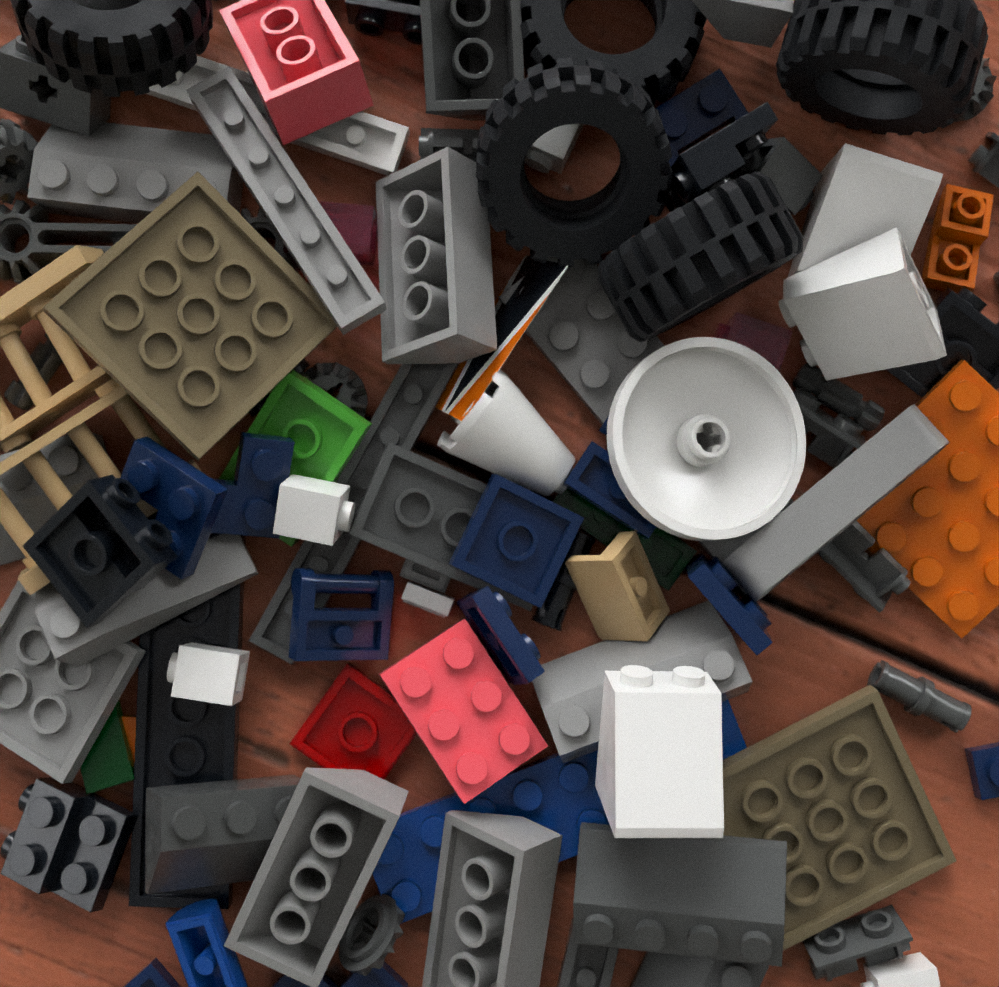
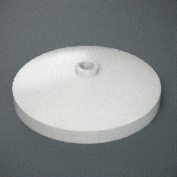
(746, 429)

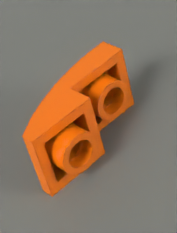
(956, 238)

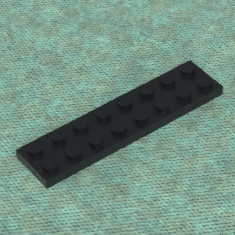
(180, 737)

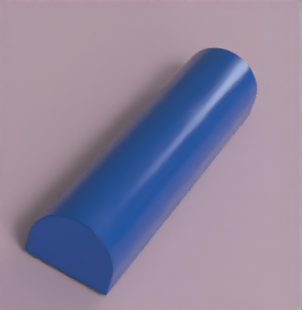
(199, 942)

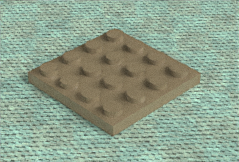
(193, 315)
(843, 804)

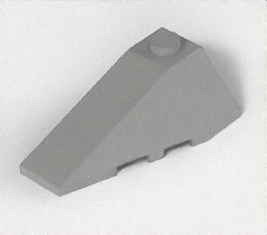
(221, 566)

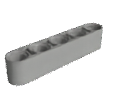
(835, 502)

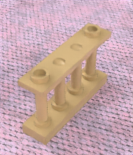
(17, 309)
(110, 394)

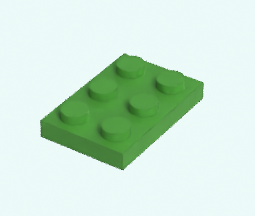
(318, 423)

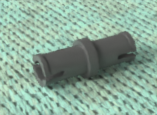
(919, 696)

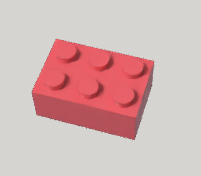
(463, 710)

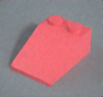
(298, 63)

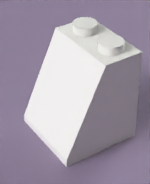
(863, 198)
(864, 310)
(661, 753)

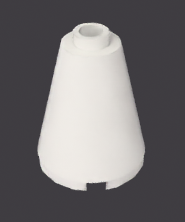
(510, 439)

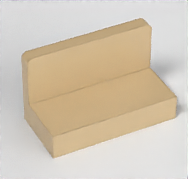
(620, 590)

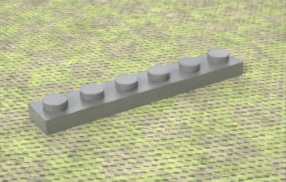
(286, 200)

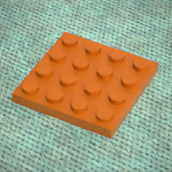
(947, 512)

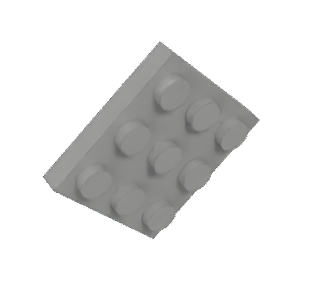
(48, 706)

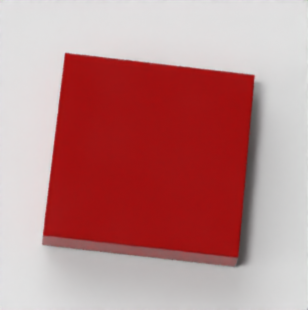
(355, 726)

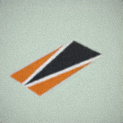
(511, 322)

